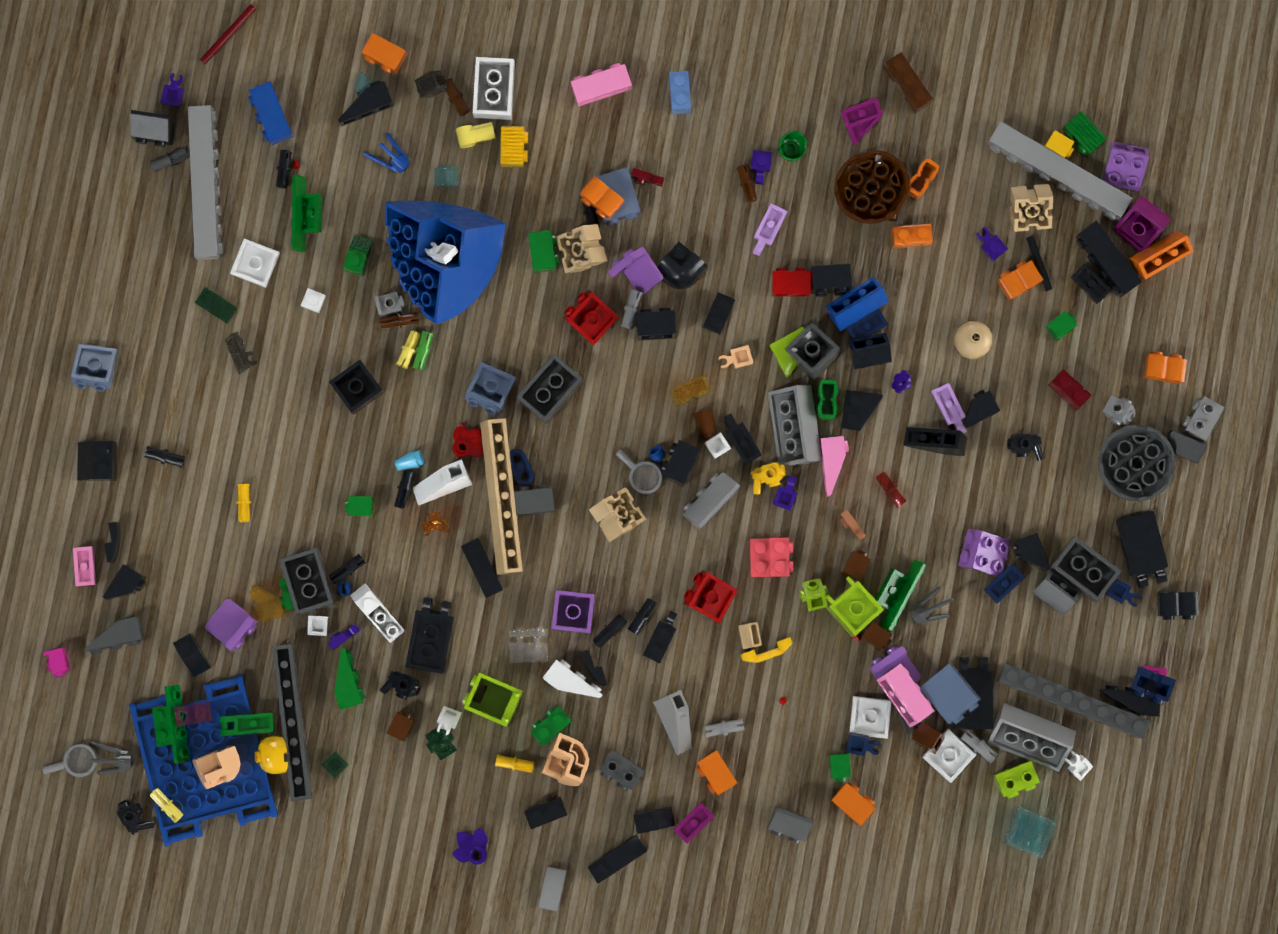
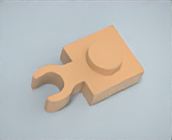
(739, 357)

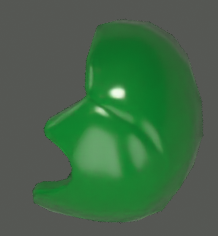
(792, 146)

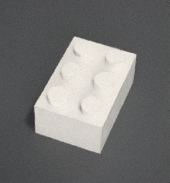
(493, 88)

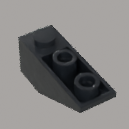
(1132, 702)

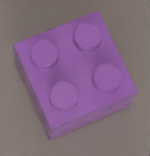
(573, 611)

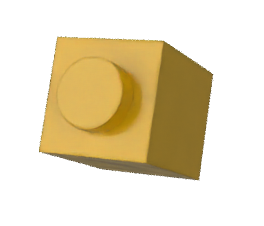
(1060, 144)

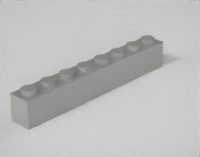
(1059, 171)
(204, 182)

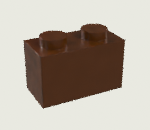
(856, 565)

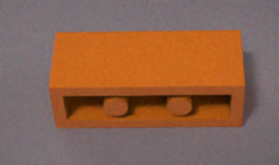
(1161, 254)

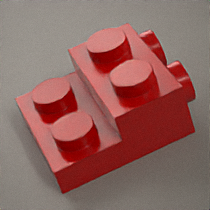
(590, 316)
(710, 596)

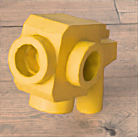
(768, 474)

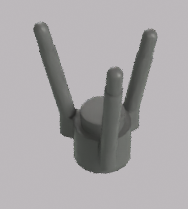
(920, 613)
(122, 761)

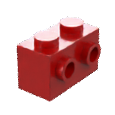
(791, 283)

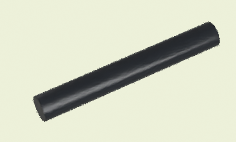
(1039, 263)

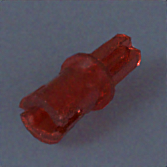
(890, 489)

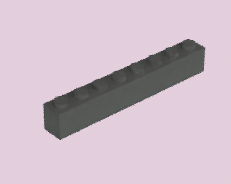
(1073, 701)
(292, 722)

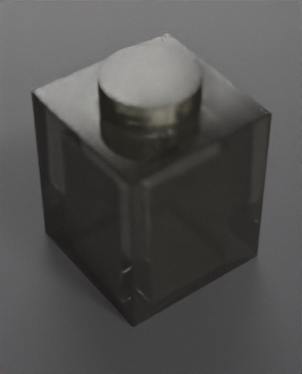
(431, 84)

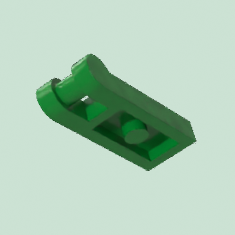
(247, 724)

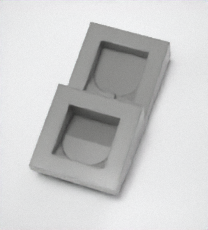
(552, 889)

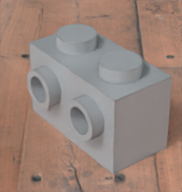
(1202, 418)

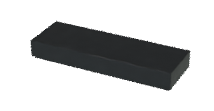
(482, 568)

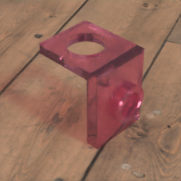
(194, 714)

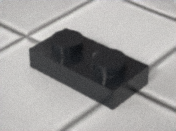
(1090, 283)
(718, 313)

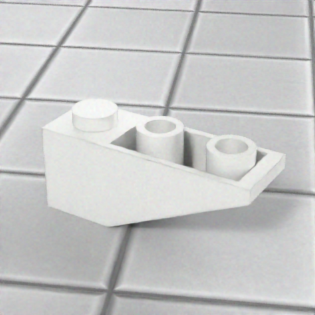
(442, 482)
(377, 613)
(565, 680)

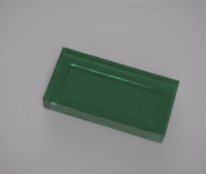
(216, 305)

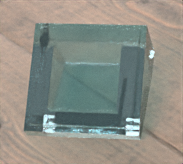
(362, 83)
(446, 176)

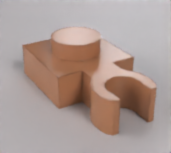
(849, 522)

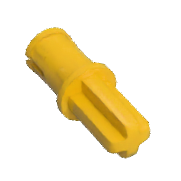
(243, 503)
(514, 763)

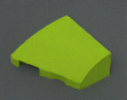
(784, 360)

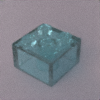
(1030, 832)

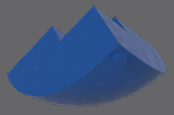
(435, 287)

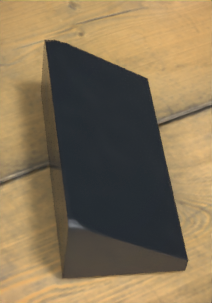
(1186, 446)

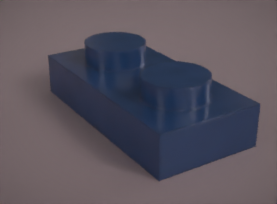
(867, 325)
(1004, 583)

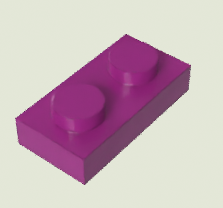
(693, 822)

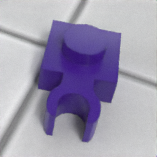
(172, 94)
(993, 246)
(338, 639)

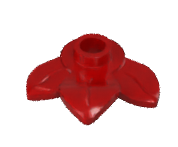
(469, 439)

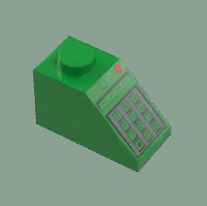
(358, 255)

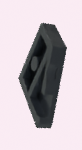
(858, 408)

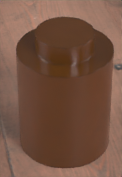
(705, 423)

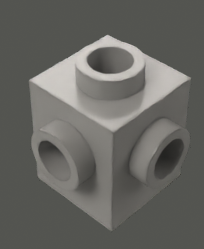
(1119, 411)

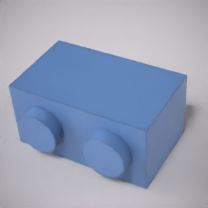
(679, 92)

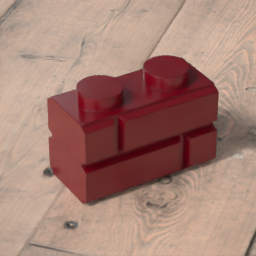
(1069, 390)

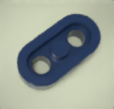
(521, 467)

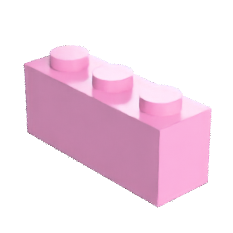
(601, 84)
(905, 695)

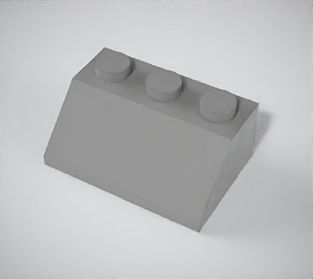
(710, 500)

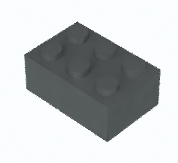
(549, 389)
(1085, 569)
(307, 581)

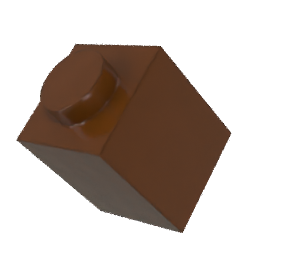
(876, 636)
(401, 725)
(927, 737)

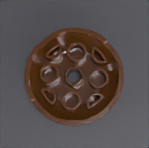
(862, 173)

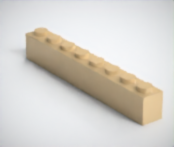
(501, 496)

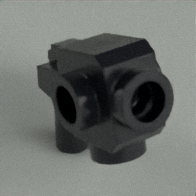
(1024, 444)
(405, 685)
(130, 816)

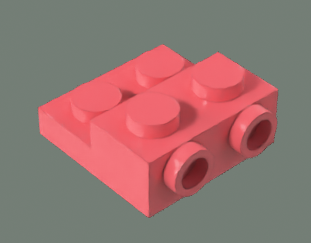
(770, 557)

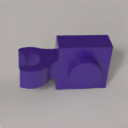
(761, 163)
(785, 496)

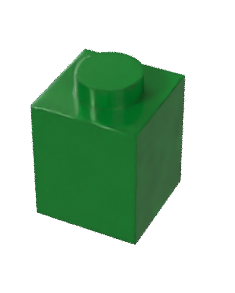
(1061, 325)
(359, 506)
(839, 767)

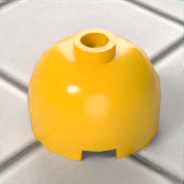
(271, 755)

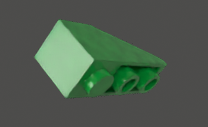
(346, 686)

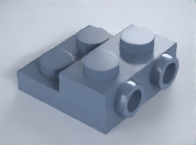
(93, 367)
(489, 388)

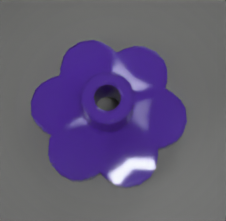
(901, 381)

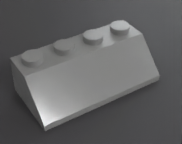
(795, 425)
(1031, 737)

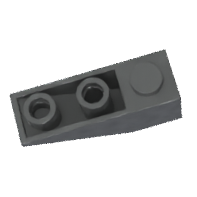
(120, 633)

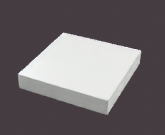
(255, 263)
(870, 716)
(951, 756)

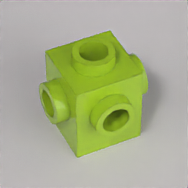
(814, 594)

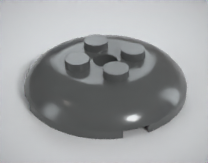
(1155, 460)

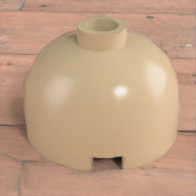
(967, 346)

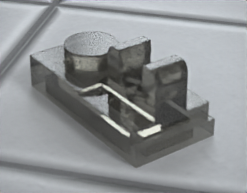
(240, 357)

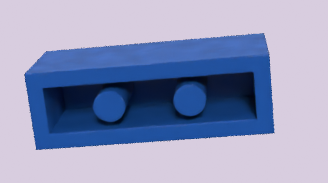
(270, 113)
(857, 303)

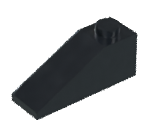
(371, 101)
(936, 440)
(617, 859)

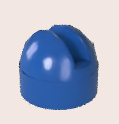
(657, 453)
(348, 586)

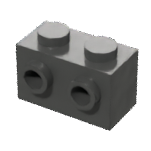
(534, 501)
(1057, 592)
(621, 770)

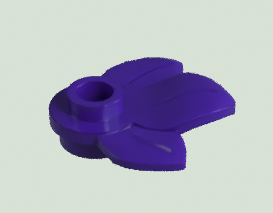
(469, 844)

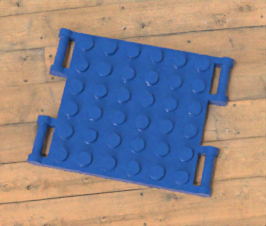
(181, 781)

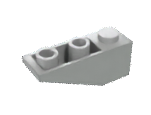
(675, 718)

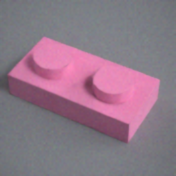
(84, 566)

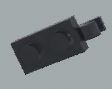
(742, 440)
(660, 639)

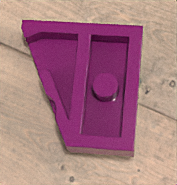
(861, 118)

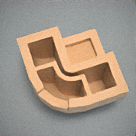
(566, 761)
(217, 766)

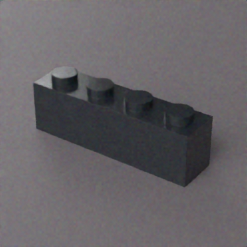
(1108, 259)

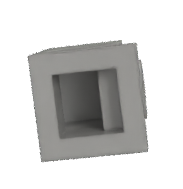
(383, 309)

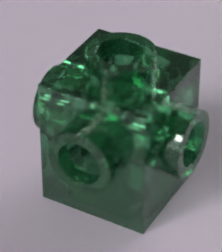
(440, 743)

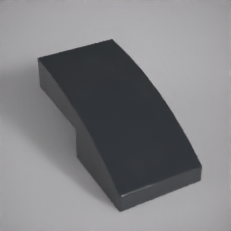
(112, 548)
(598, 672)

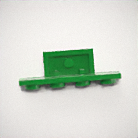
(305, 213)
(896, 592)
(166, 726)

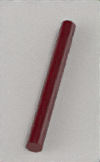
(227, 34)

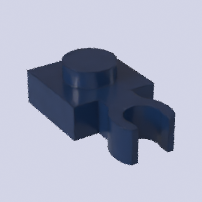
(1120, 591)
(860, 743)

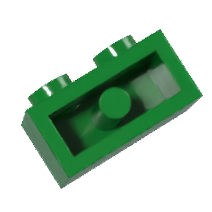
(542, 251)
(547, 729)

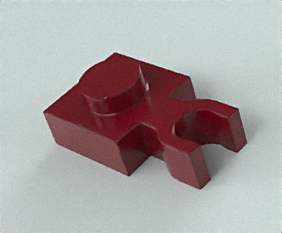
(642, 177)

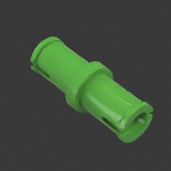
(422, 350)

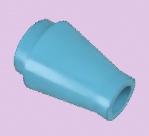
(410, 461)

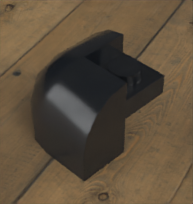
(681, 267)

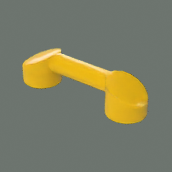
(751, 656)

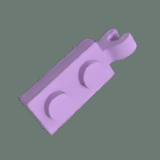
(769, 227)
(949, 406)

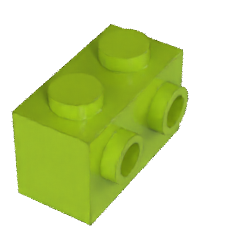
(1016, 779)

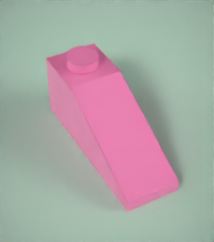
(833, 454)

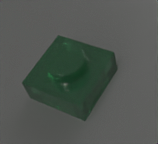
(335, 764)

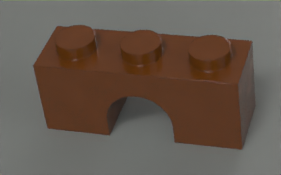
(913, 89)

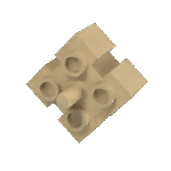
(1031, 207)
(581, 248)
(617, 514)

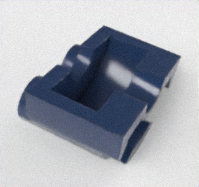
(1153, 685)

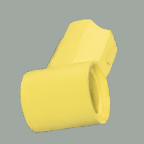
(470, 135)

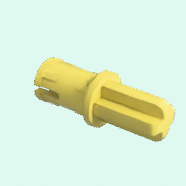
(408, 349)
(166, 805)

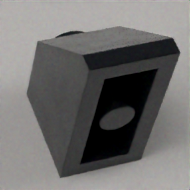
(980, 408)
(1031, 551)
(125, 583)
(192, 654)
(654, 820)

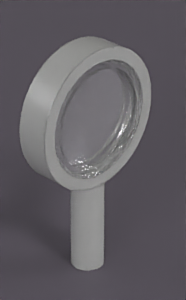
(644, 476)
(75, 761)

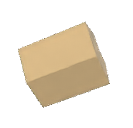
(750, 635)

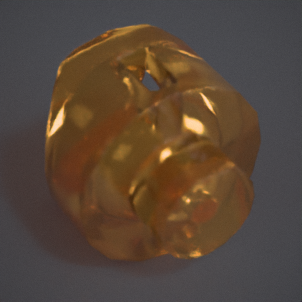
(435, 523)

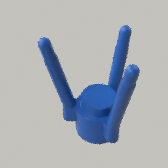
(399, 162)

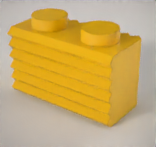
(513, 146)

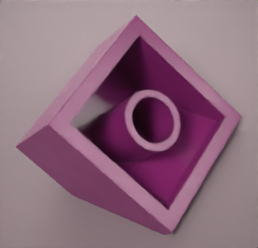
(1142, 224)

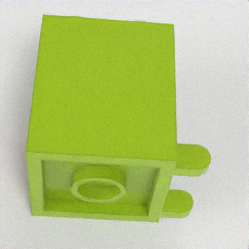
(854, 608)
(498, 701)

